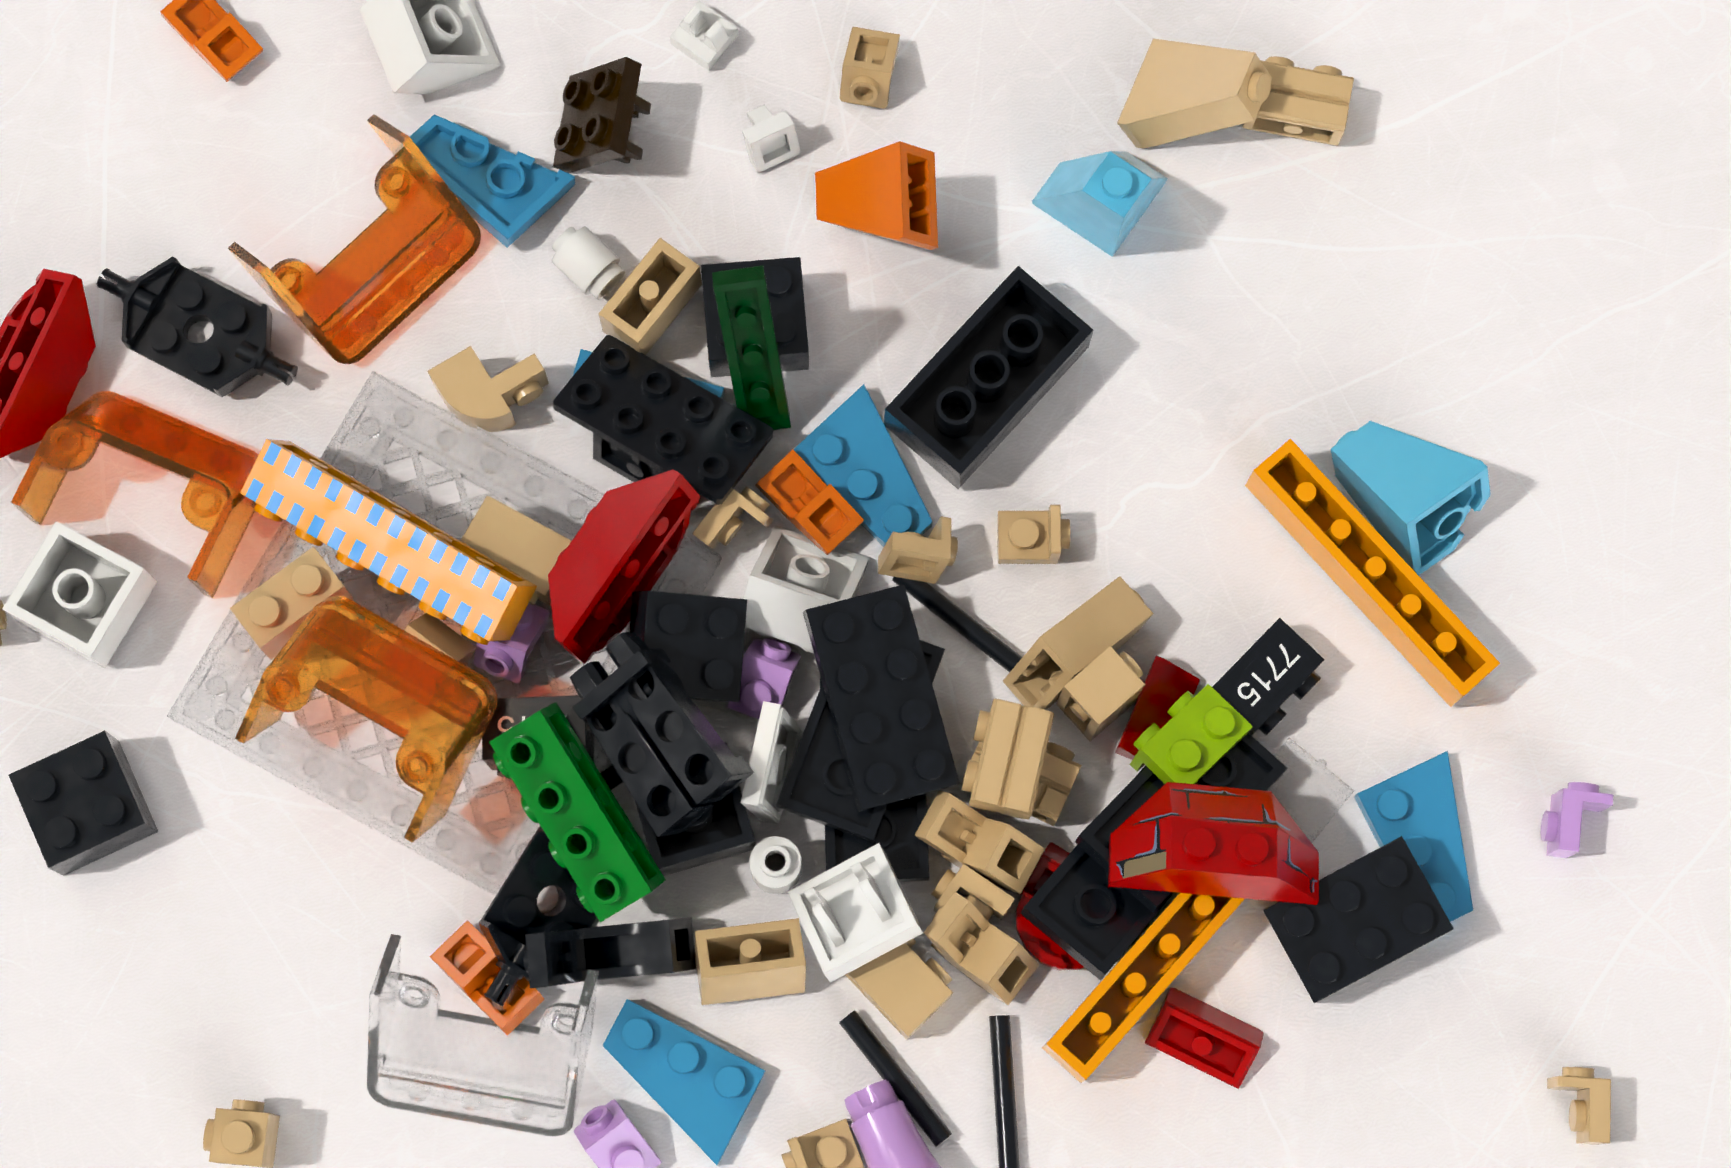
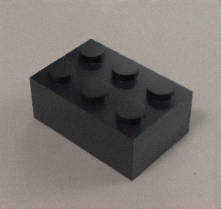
(1362, 920)

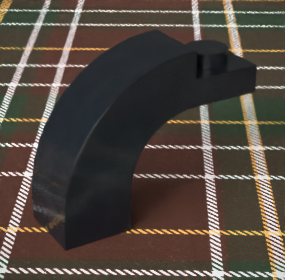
(612, 950)

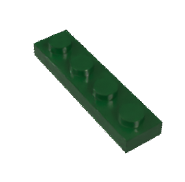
(751, 344)

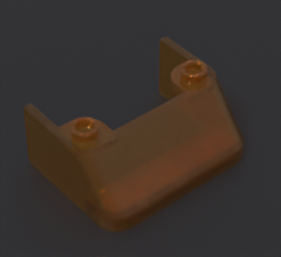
(386, 267)
(209, 462)
(393, 682)

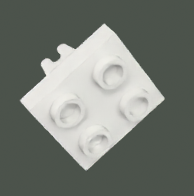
(854, 912)

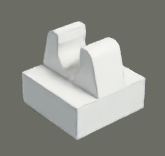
(704, 35)
(770, 138)

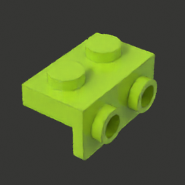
(1193, 740)

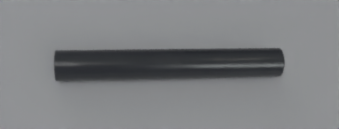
(961, 622)
(890, 1071)
(1004, 1091)

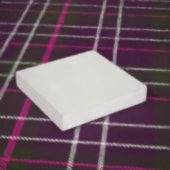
(770, 761)

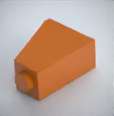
(883, 195)

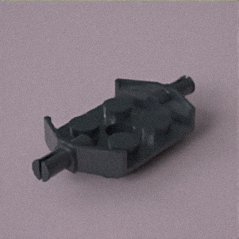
(173, 298)
(516, 912)

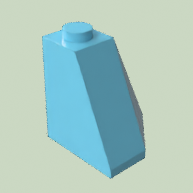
(1100, 196)
(1410, 490)

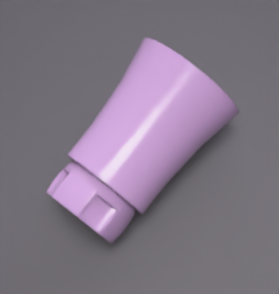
(886, 1129)

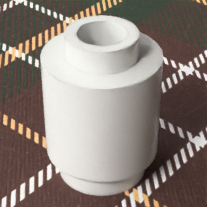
(587, 262)
(775, 881)

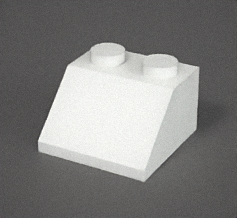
(428, 42)
(797, 577)

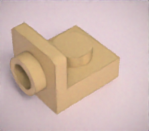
(868, 67)
(723, 522)
(1032, 536)
(919, 557)
(978, 890)
(1592, 1110)
(824, 1148)

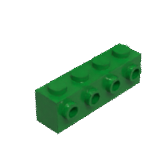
(576, 812)

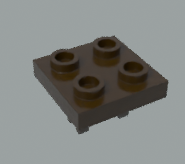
(599, 116)

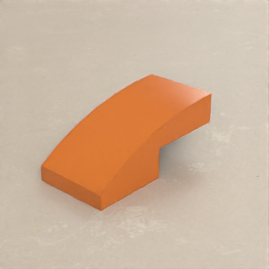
(213, 35)
(809, 503)
(472, 967)

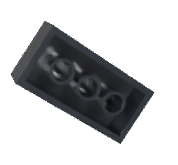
(987, 377)

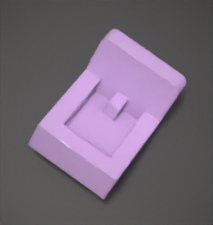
(509, 657)
(765, 675)
(1563, 822)
(614, 1140)

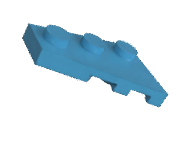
(494, 185)
(865, 468)
(1424, 812)
(686, 1075)

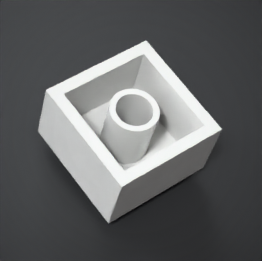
(80, 594)

